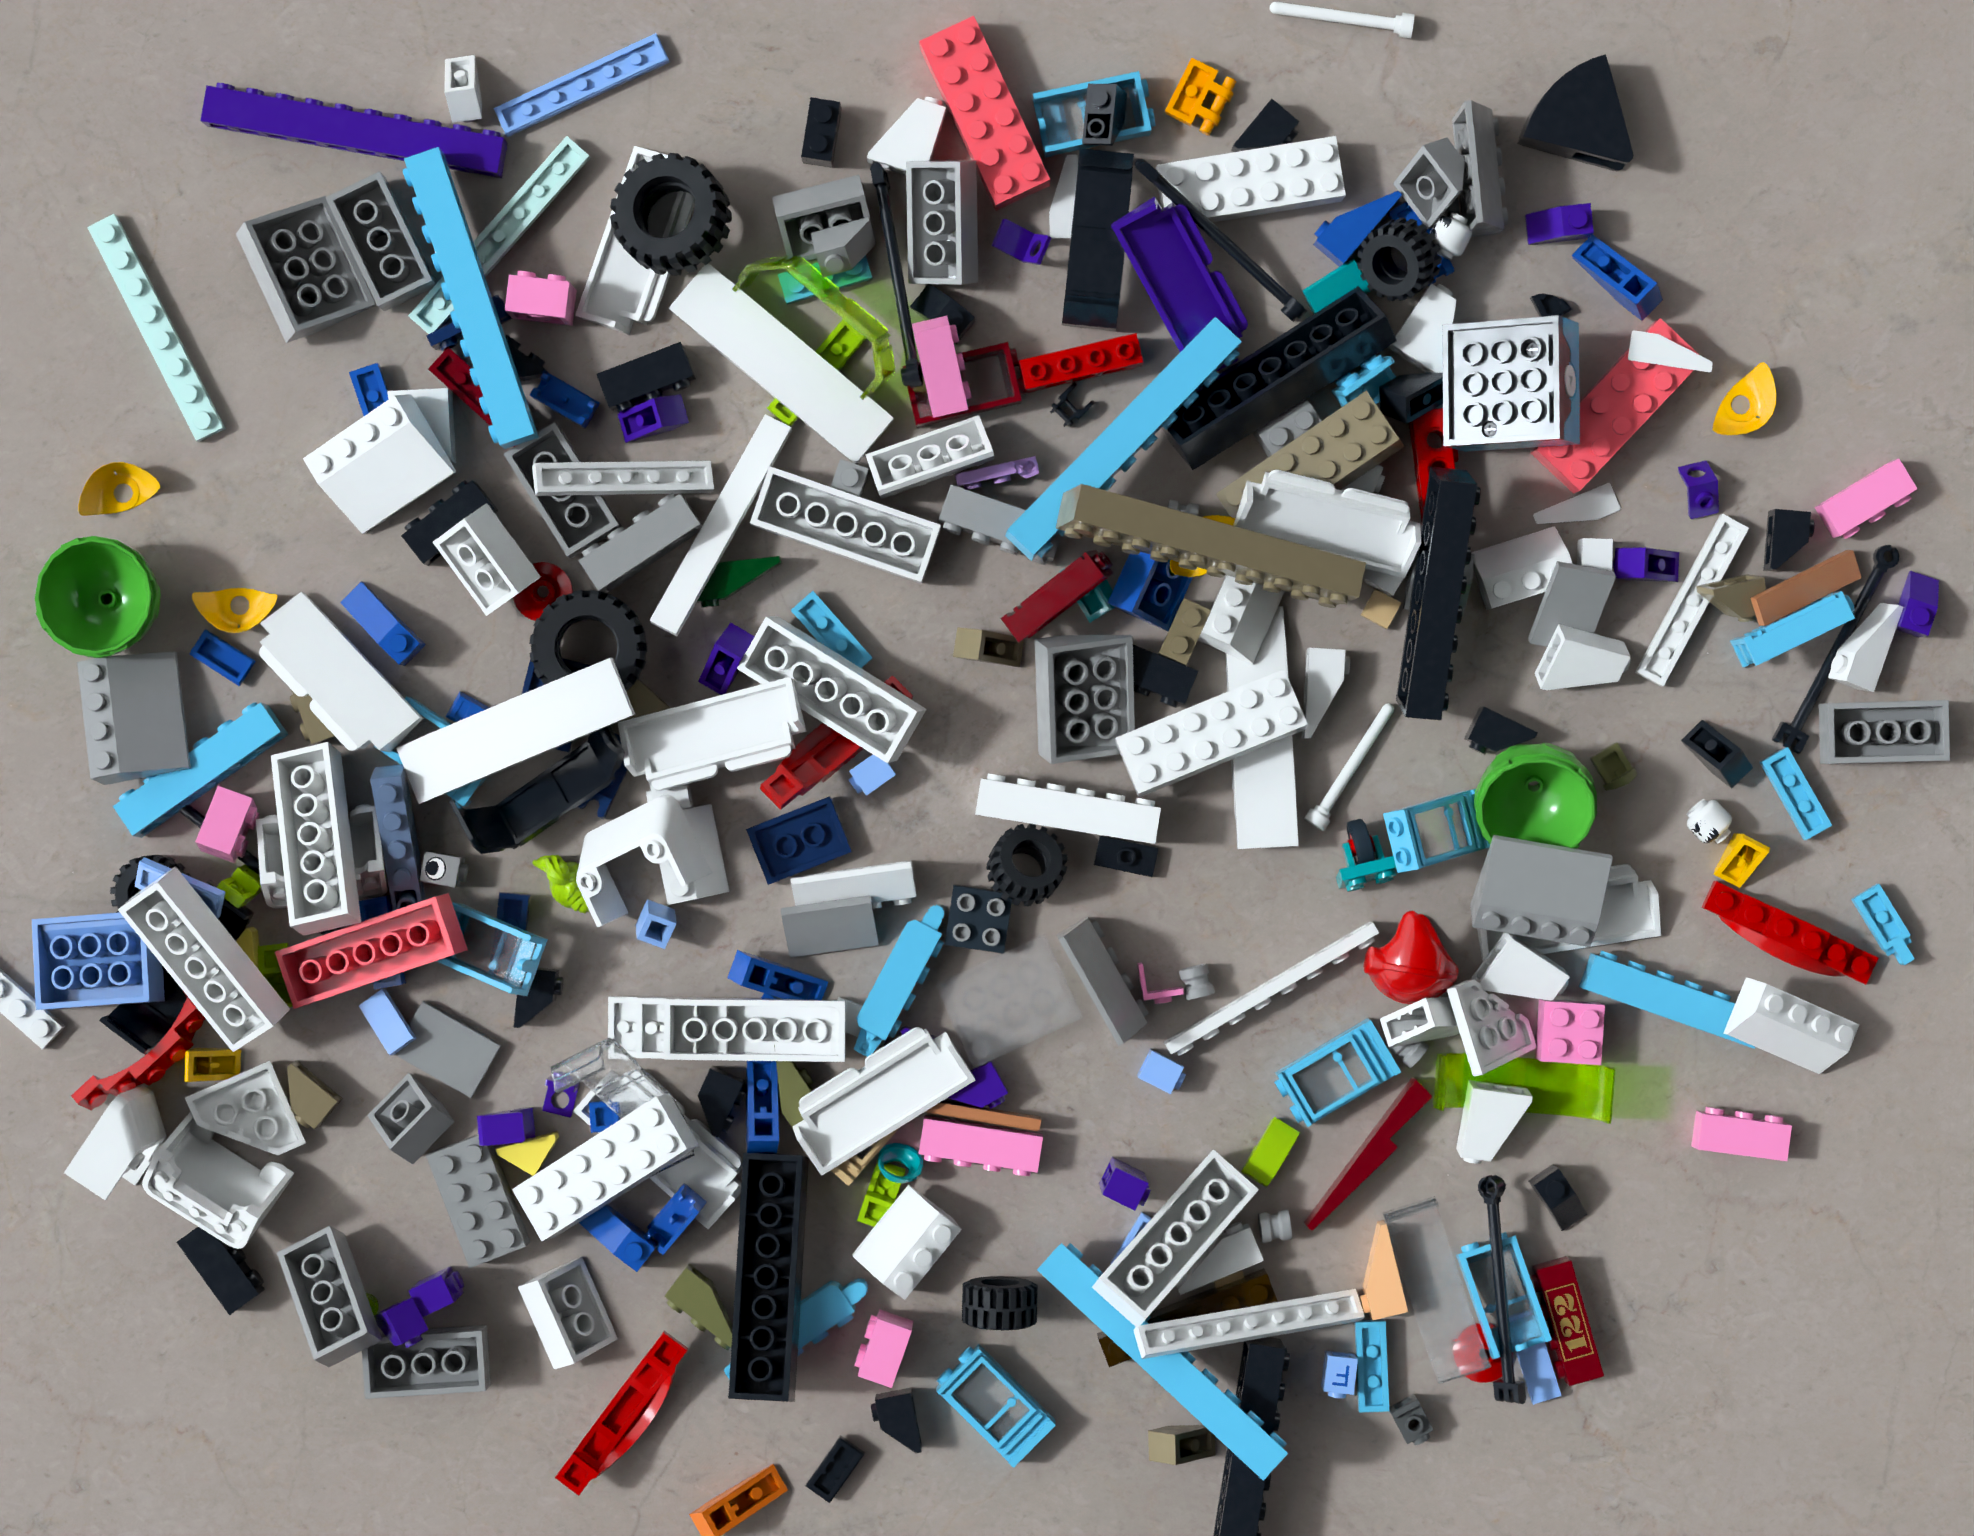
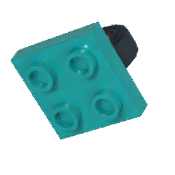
(1362, 848)

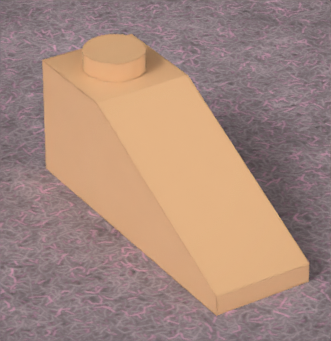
(1382, 1282)

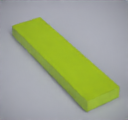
(836, 350)

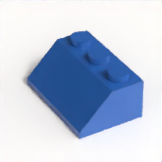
(1149, 590)

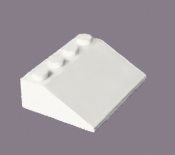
(380, 463)

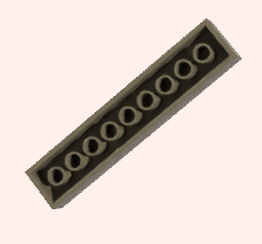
(1209, 546)

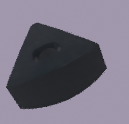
(1581, 119)

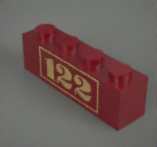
(1567, 1321)

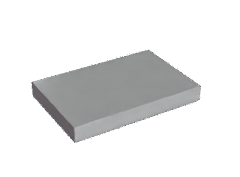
(1571, 599)
(829, 926)
(449, 1049)

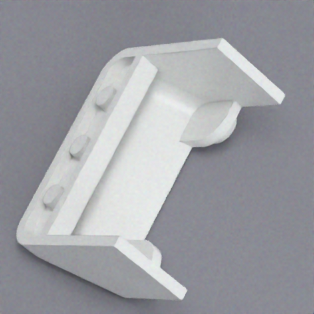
(662, 835)
(120, 1143)

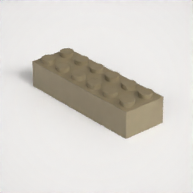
(1331, 451)

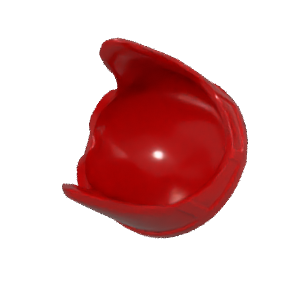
(1412, 963)

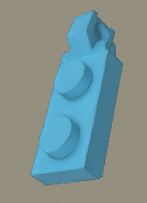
(1884, 923)

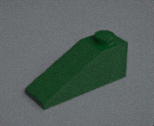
(734, 576)

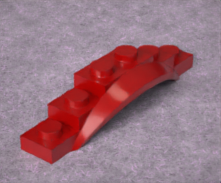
(814, 760)
(1788, 936)
(148, 1068)
(625, 1415)

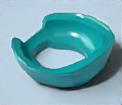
(903, 1154)

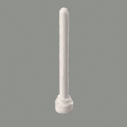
(1400, 24)
(1320, 814)

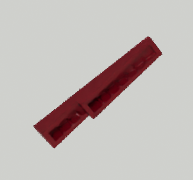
(1372, 1152)

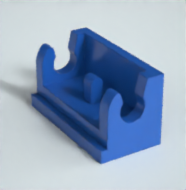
(565, 400)
(675, 1217)

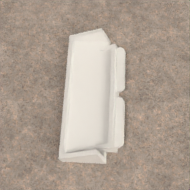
(617, 284)
(1332, 520)
(342, 682)
(713, 733)
(1627, 914)
(880, 1097)
(708, 1173)

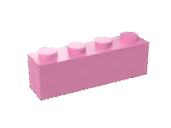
(980, 1144)

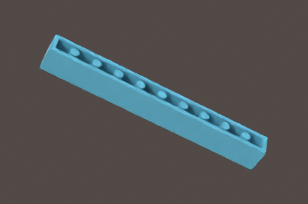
(471, 298)
(1129, 433)
(1173, 1372)

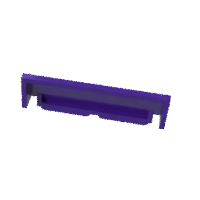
(1174, 270)

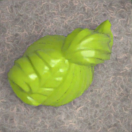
(563, 881)

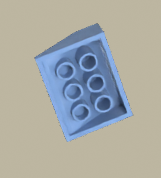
(92, 963)

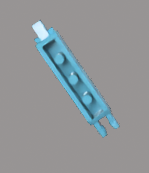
(897, 980)
(824, 1309)

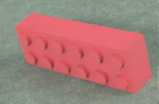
(984, 113)
(1613, 413)
(371, 950)

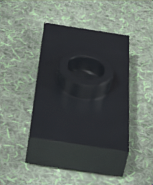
(1126, 856)
(835, 1469)

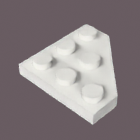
(1488, 1028)
(249, 1110)

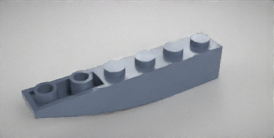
(398, 835)

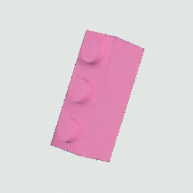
(941, 366)
(1866, 499)
(1741, 1134)

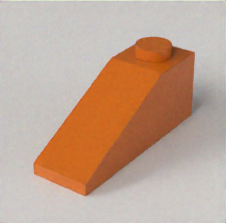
(738, 1502)

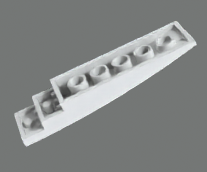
(781, 363)
(515, 730)
(1265, 777)
(728, 1028)

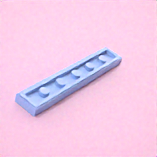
(581, 85)

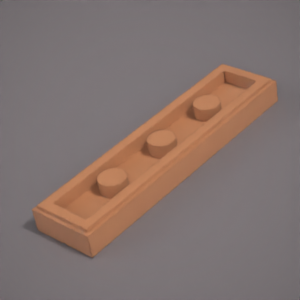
(1805, 587)
(986, 1115)

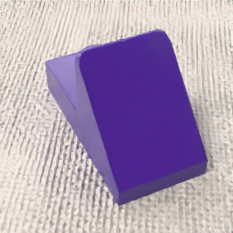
(506, 1127)

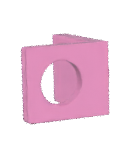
(1159, 996)

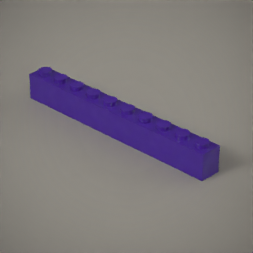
(351, 130)

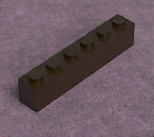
(1246, 1292)

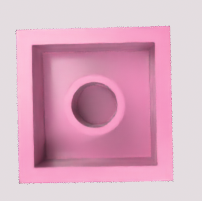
(540, 299)
(227, 825)
(1570, 1032)
(885, 1348)

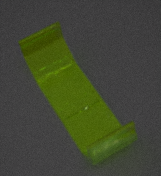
(844, 307)
(1555, 1086)

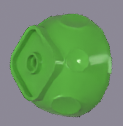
(73, 594)
(1552, 812)

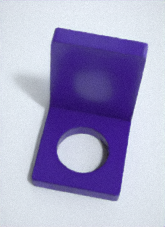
(1020, 242)
(1701, 491)
(572, 1094)

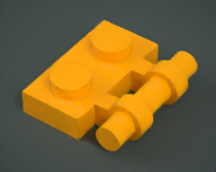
(1191, 92)

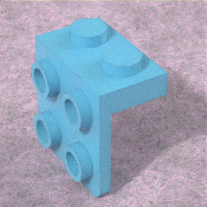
(1372, 375)

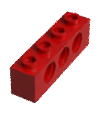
(1081, 363)
(1425, 455)

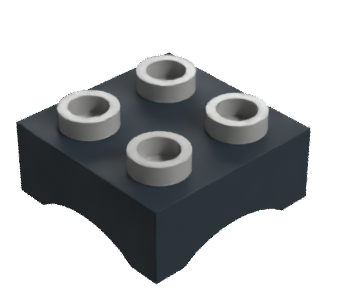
(978, 919)

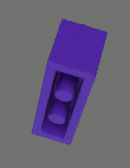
(1124, 1184)

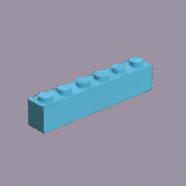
(210, 763)
(1658, 994)

